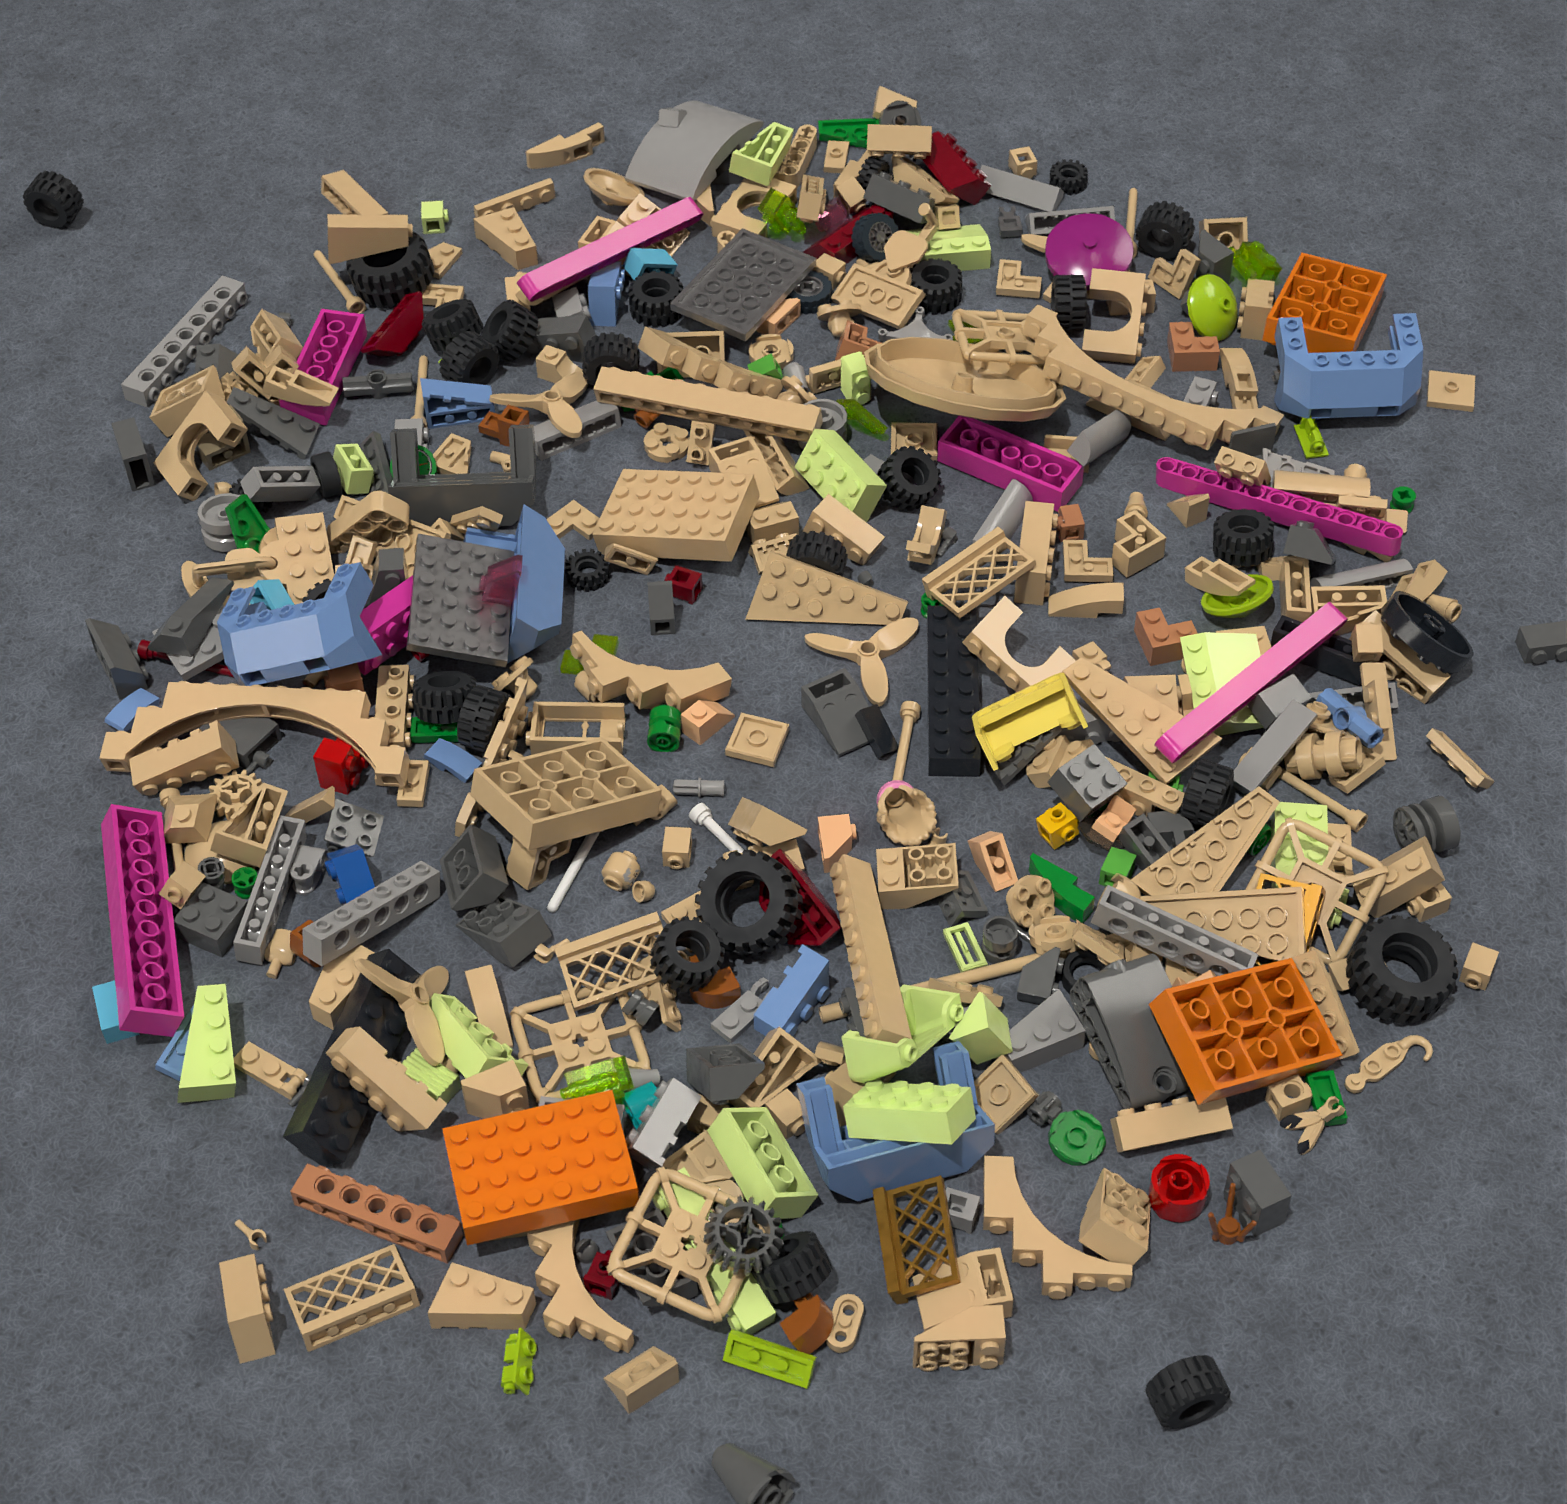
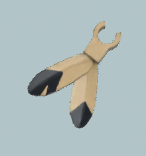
(1313, 1122)

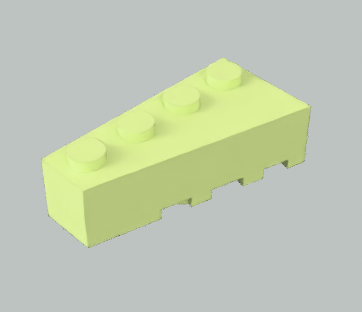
(467, 1041)
(208, 1058)

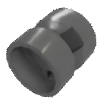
(999, 939)

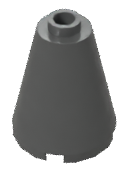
(751, 1477)

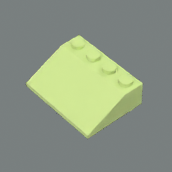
(963, 246)
(1215, 660)

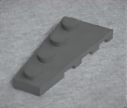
(284, 425)
(1023, 754)

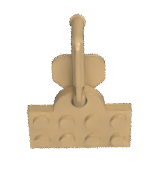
(886, 289)
(299, 552)

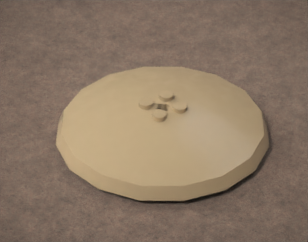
(939, 378)

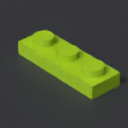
(769, 1358)

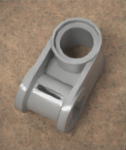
(307, 868)

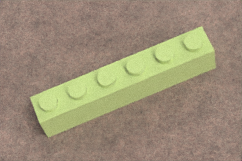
(750, 1307)

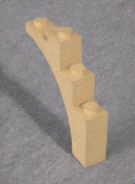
(705, 367)
(644, 685)
(1032, 1243)
(572, 1304)

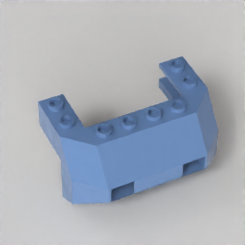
(1349, 381)
(539, 594)
(300, 637)
(860, 1164)

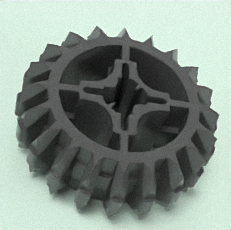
(717, 1229)

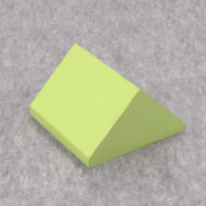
(983, 1031)

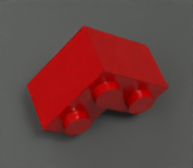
(338, 765)

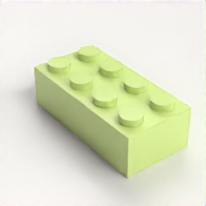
(839, 471)
(1314, 850)
(910, 1112)
(762, 1161)

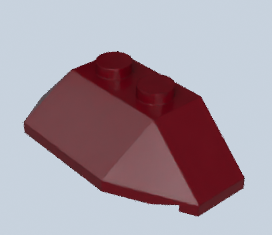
(398, 328)
(818, 918)

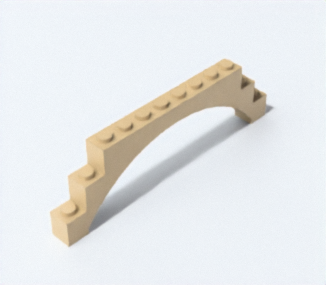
(1076, 370)
(196, 704)

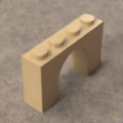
(748, 195)
(1127, 290)
(177, 457)
(988, 644)

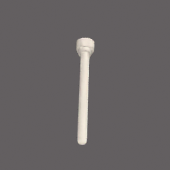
(702, 815)
(572, 872)

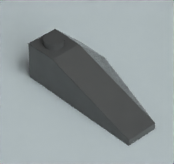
(189, 624)

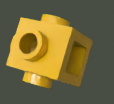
(1057, 825)

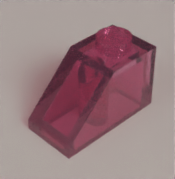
(833, 217)
(501, 581)

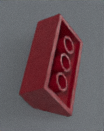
(955, 169)
(839, 242)

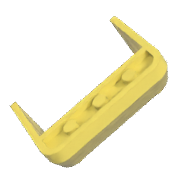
(1026, 716)

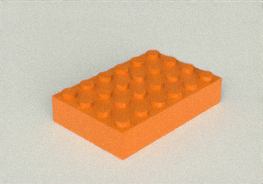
(1331, 299)
(1244, 1030)
(540, 1167)

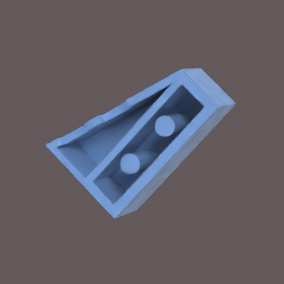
(605, 293)
(455, 402)
(797, 994)

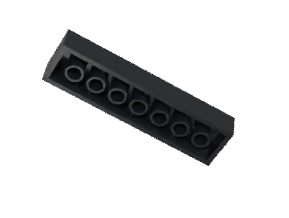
(951, 694)
(330, 1107)

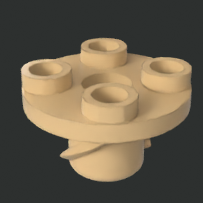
(838, 315)
(794, 391)
(519, 669)
(1030, 900)

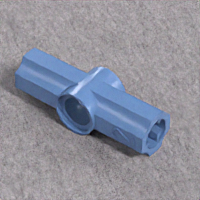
(1351, 718)

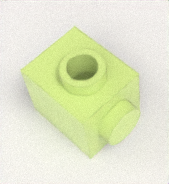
(433, 217)

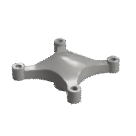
(914, 329)

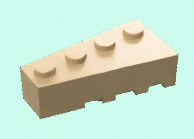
(1405, 667)

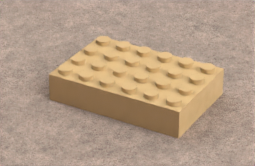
(678, 513)
(565, 793)

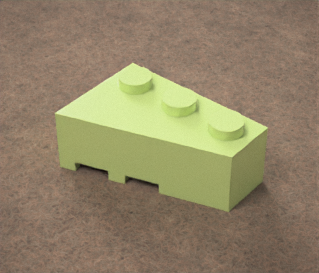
(763, 155)

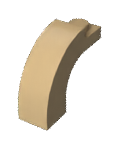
(927, 535)

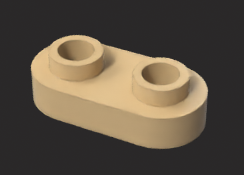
(845, 1325)

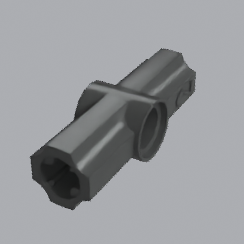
(377, 384)

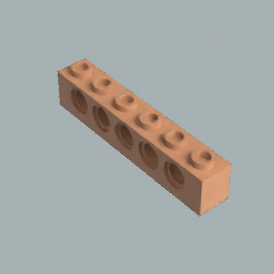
(334, 1205)

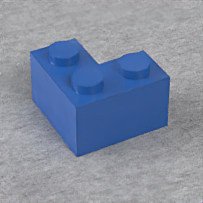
(351, 872)

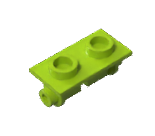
(1310, 438)
(519, 1350)

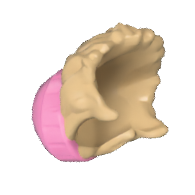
(905, 813)

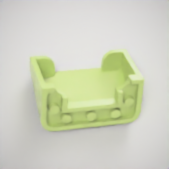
(929, 1018)

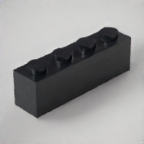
(1332, 656)

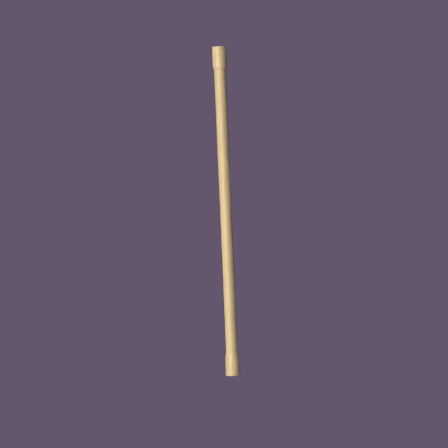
(833, 1011)

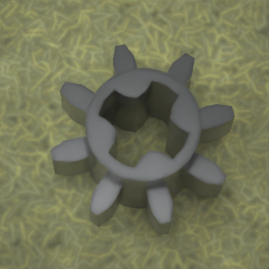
(1044, 1108)

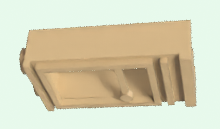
(609, 714)

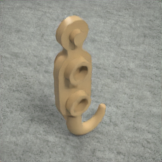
(1384, 1061)

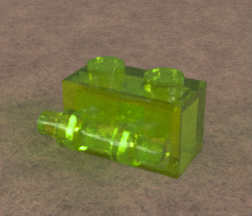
(780, 213)
(1255, 262)
(597, 1078)

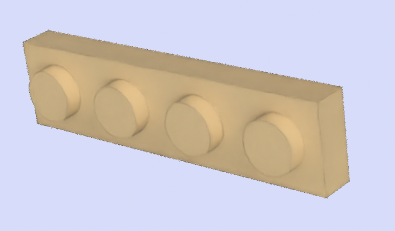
(519, 199)

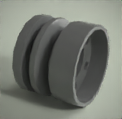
(1431, 819)

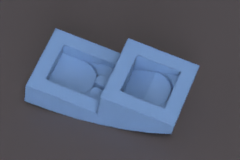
(124, 713)
(453, 758)

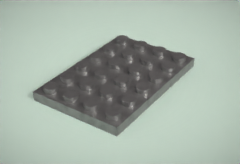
(743, 284)
(448, 607)

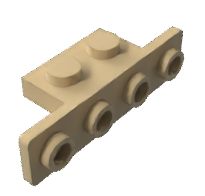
(1373, 507)
(1378, 706)
(1146, 792)
(659, 993)
(1327, 1000)

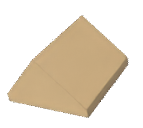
(643, 1378)

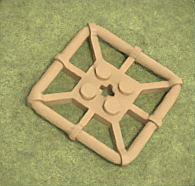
(998, 332)
(1309, 872)
(564, 1034)
(669, 1250)

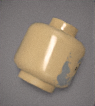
(620, 870)

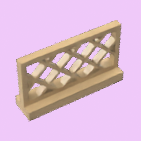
(969, 563)
(604, 943)
(359, 1312)

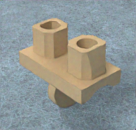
(700, 441)

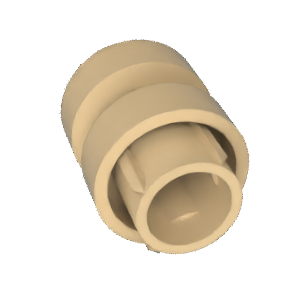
(1334, 754)

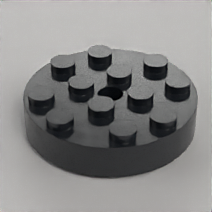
(1426, 632)

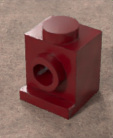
(685, 583)
(599, 1281)

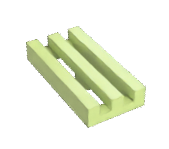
(955, 951)

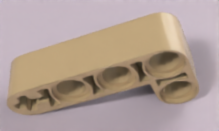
(798, 156)
(366, 516)

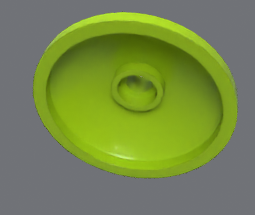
(1212, 307)
(1241, 604)

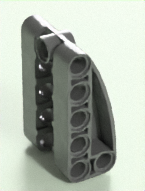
(1125, 1031)

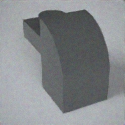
(1172, 827)

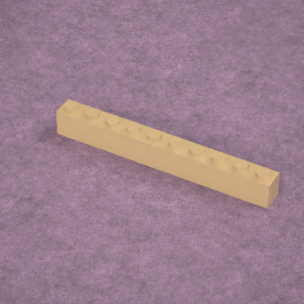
(707, 404)
(869, 951)

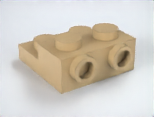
(1242, 466)
(1052, 757)

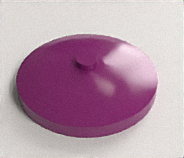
(1088, 243)

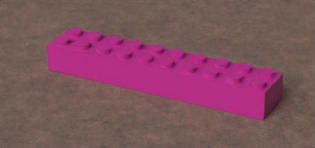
(141, 922)

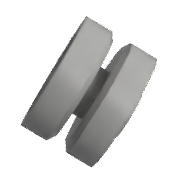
(833, 418)
(215, 523)

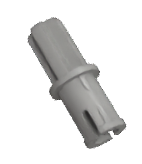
(699, 787)

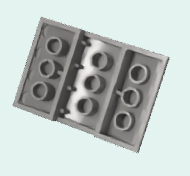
(685, 157)

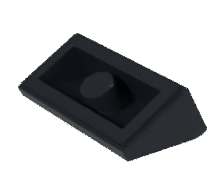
(877, 731)

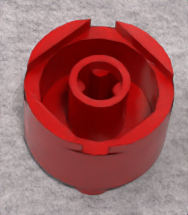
(1178, 1188)

